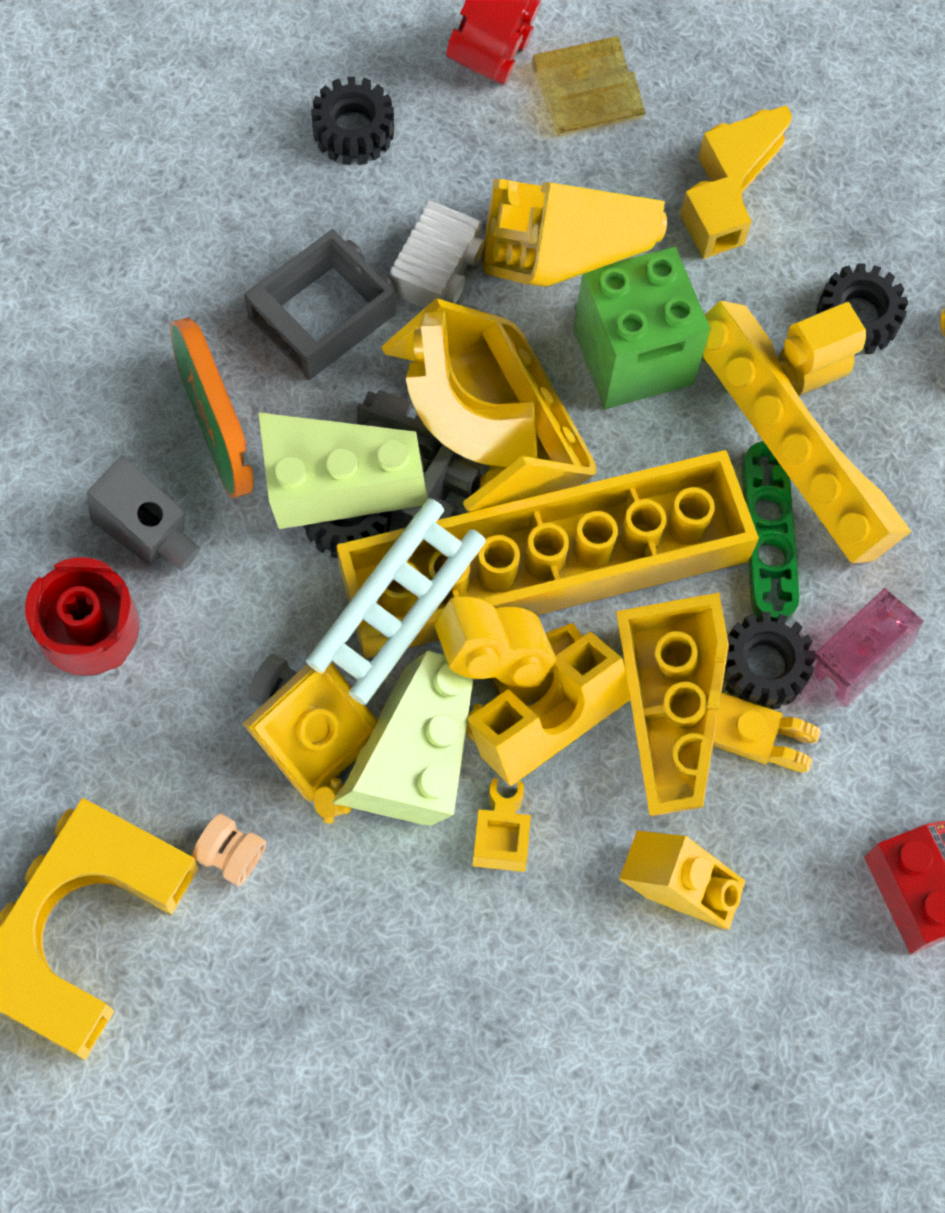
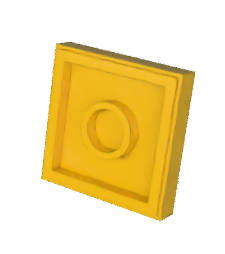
(312, 728)

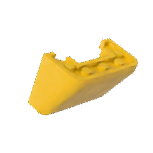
(564, 230)

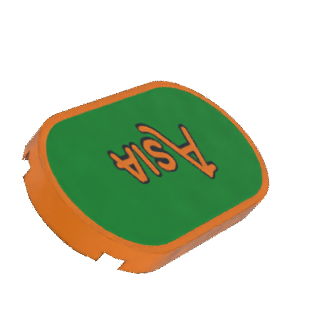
(211, 406)

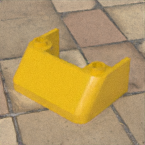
(500, 367)

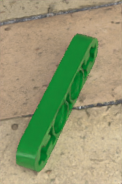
(773, 532)

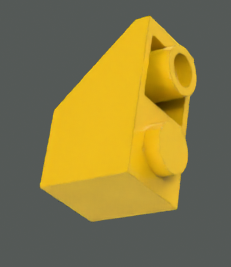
(682, 877)

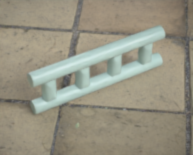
(364, 605)

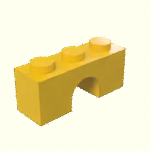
(584, 691)

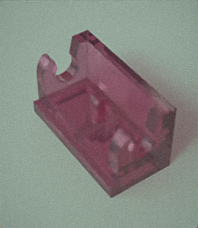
(867, 645)

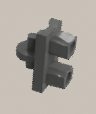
(447, 474)

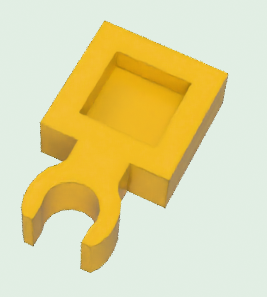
(502, 833)

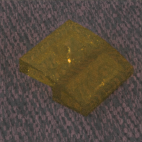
(588, 86)

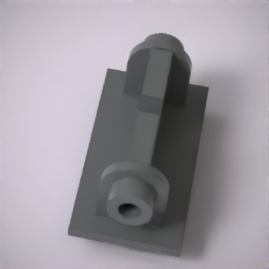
(391, 412)

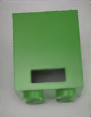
(640, 327)

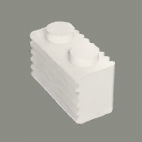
(437, 256)

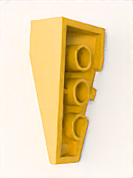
(675, 685)

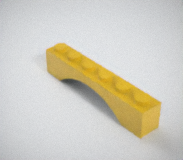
(838, 493)

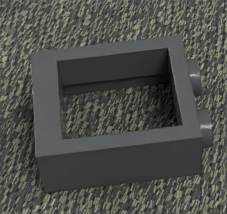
(328, 252)

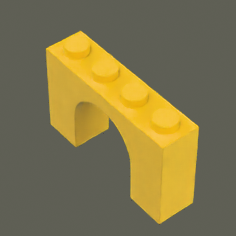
(88, 850)

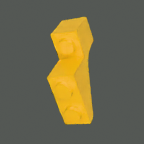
(732, 160)

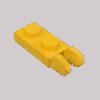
(752, 730)

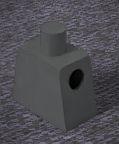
(126, 502)

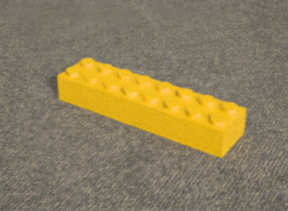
(576, 543)

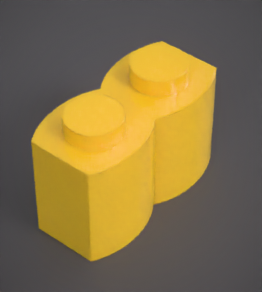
(822, 348)
(494, 642)

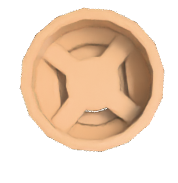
(229, 849)

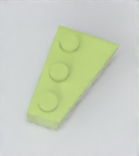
(338, 469)
(415, 748)

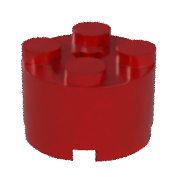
(492, 35)
(58, 620)

